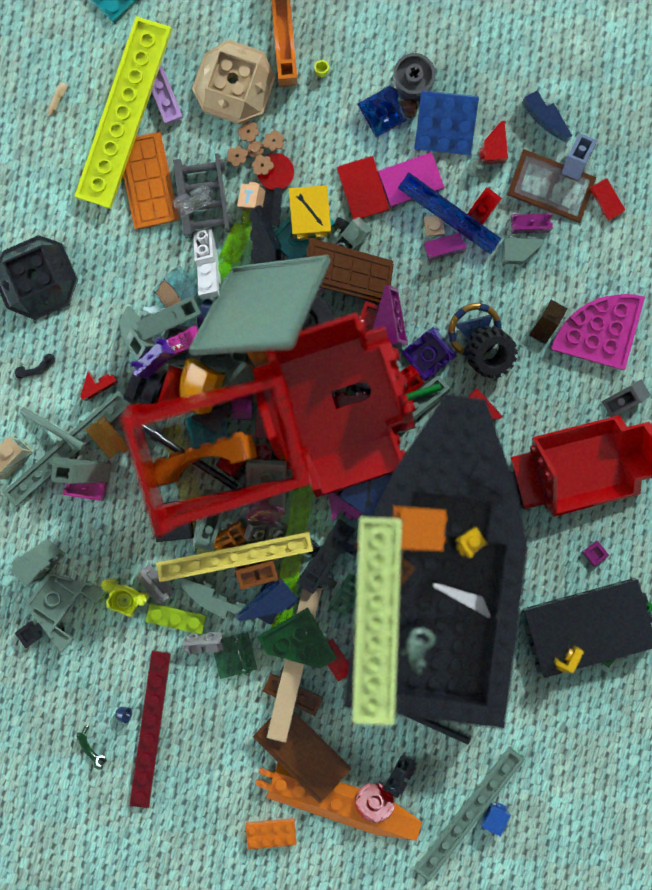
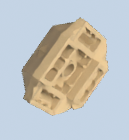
(240, 100)

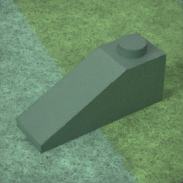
(207, 527)

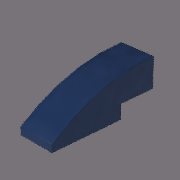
(546, 116)

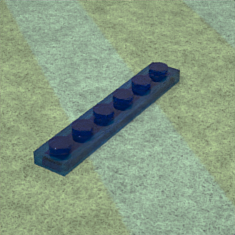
(449, 213)

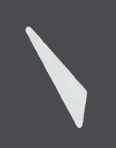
(471, 600)

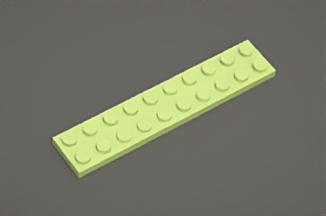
(377, 621)

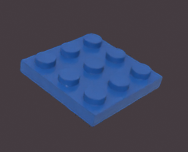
(446, 122)

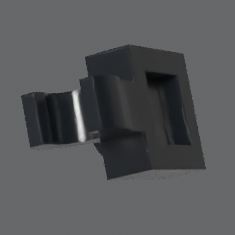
(29, 634)

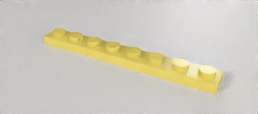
(234, 556)

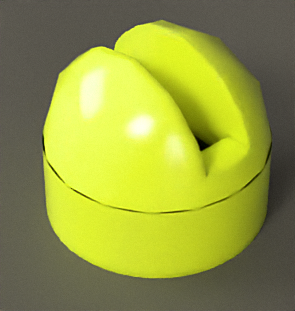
(321, 65)

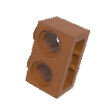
(256, 574)

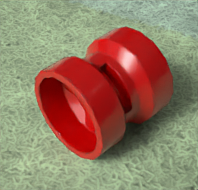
(263, 452)

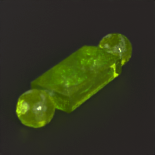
(235, 244)

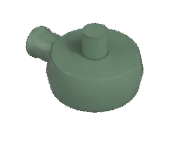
(476, 169)

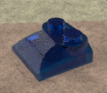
(382, 110)

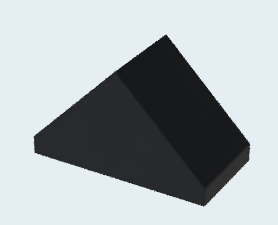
(211, 421)

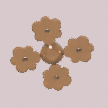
(255, 149)

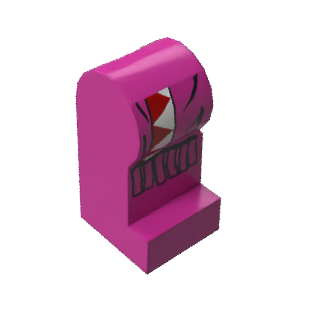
(183, 341)

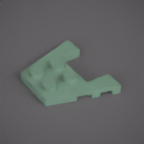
(54, 599)

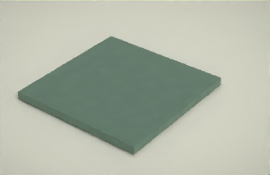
(260, 306)

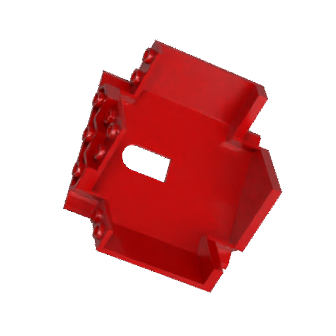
(353, 440)

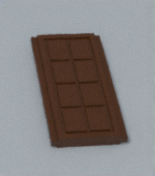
(352, 271)
(305, 757)

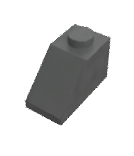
(626, 398)

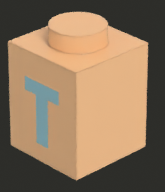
(250, 196)

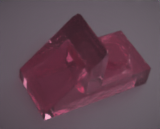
(263, 512)

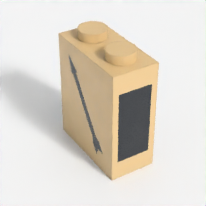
(12, 455)

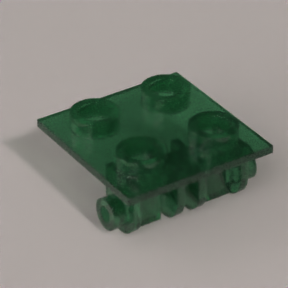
(236, 656)

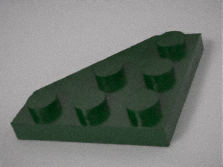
(298, 641)

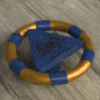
(471, 325)

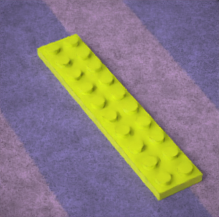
(123, 112)

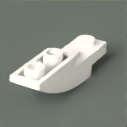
(207, 264)

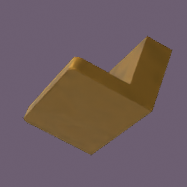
(107, 437)

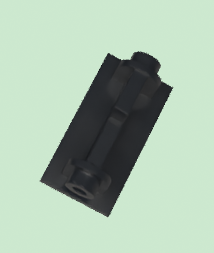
(404, 769)

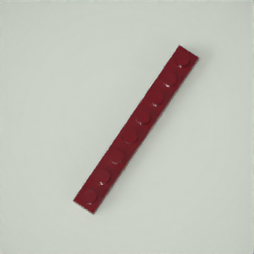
(150, 729)

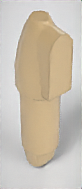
(58, 94)

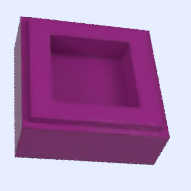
(595, 553)

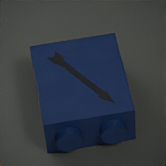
(366, 495)

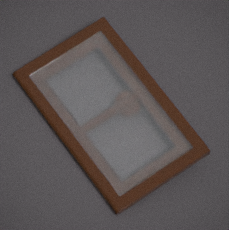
(543, 185)

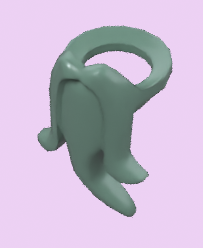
(417, 648)

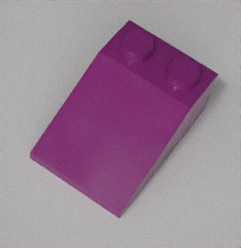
(391, 317)

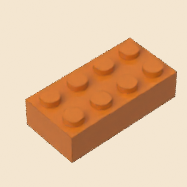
(271, 833)

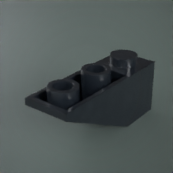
(265, 242)

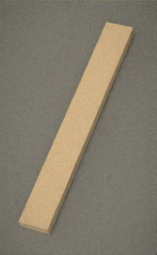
(290, 679)

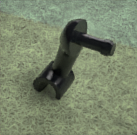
(47, 361)

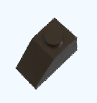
(548, 321)

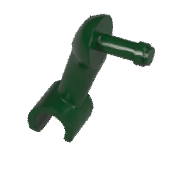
(82, 739)

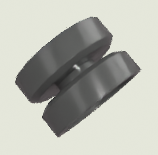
(413, 74)

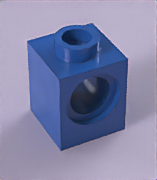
(496, 818)

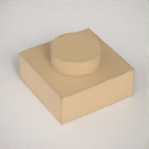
(433, 226)

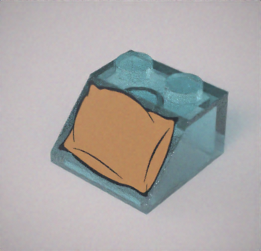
(176, 287)

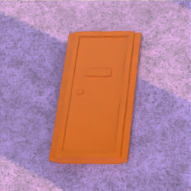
(149, 183)

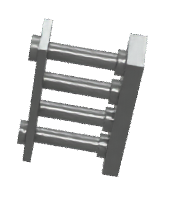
(181, 170)

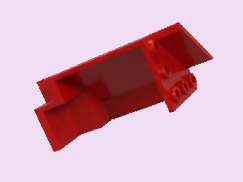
(584, 465)

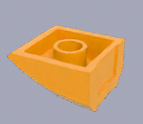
(198, 379)

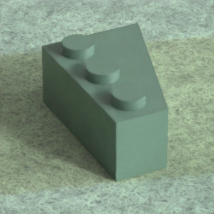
(36, 563)

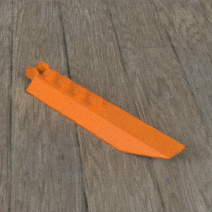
(337, 806)

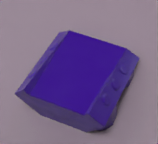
(429, 353)

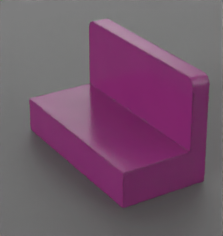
(444, 246)

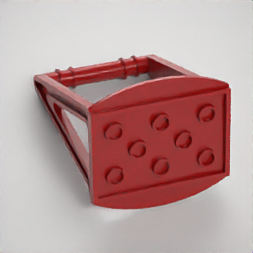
(163, 515)

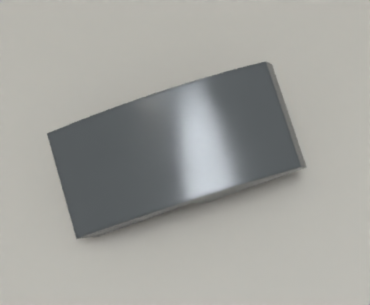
(264, 531)

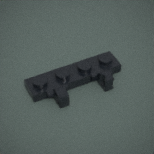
(318, 568)

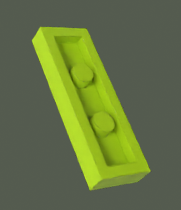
(176, 618)

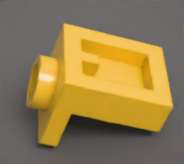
(470, 542)
(573, 657)

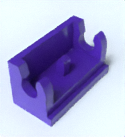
(153, 359)

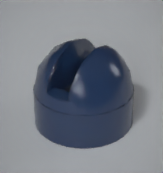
(120, 714)

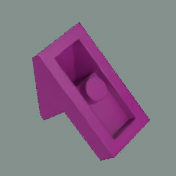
(338, 504)

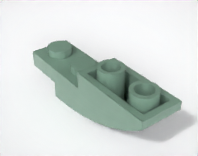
(133, 336)
(204, 595)

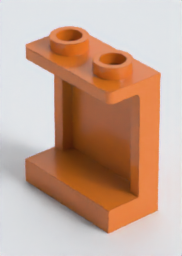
(421, 528)

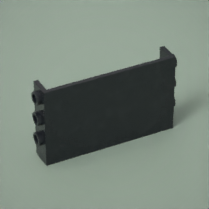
(600, 621)

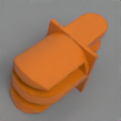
(227, 538)

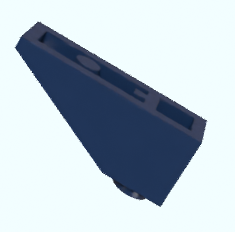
(271, 601)

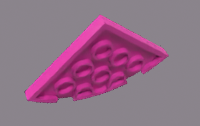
(601, 330)

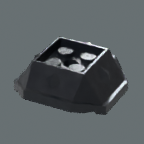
(51, 288)

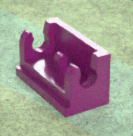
(531, 223)

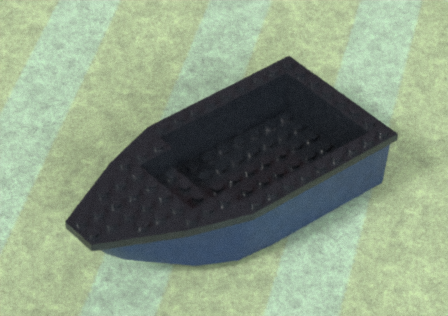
(472, 654)

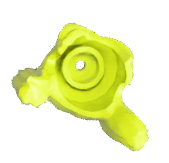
(118, 593)

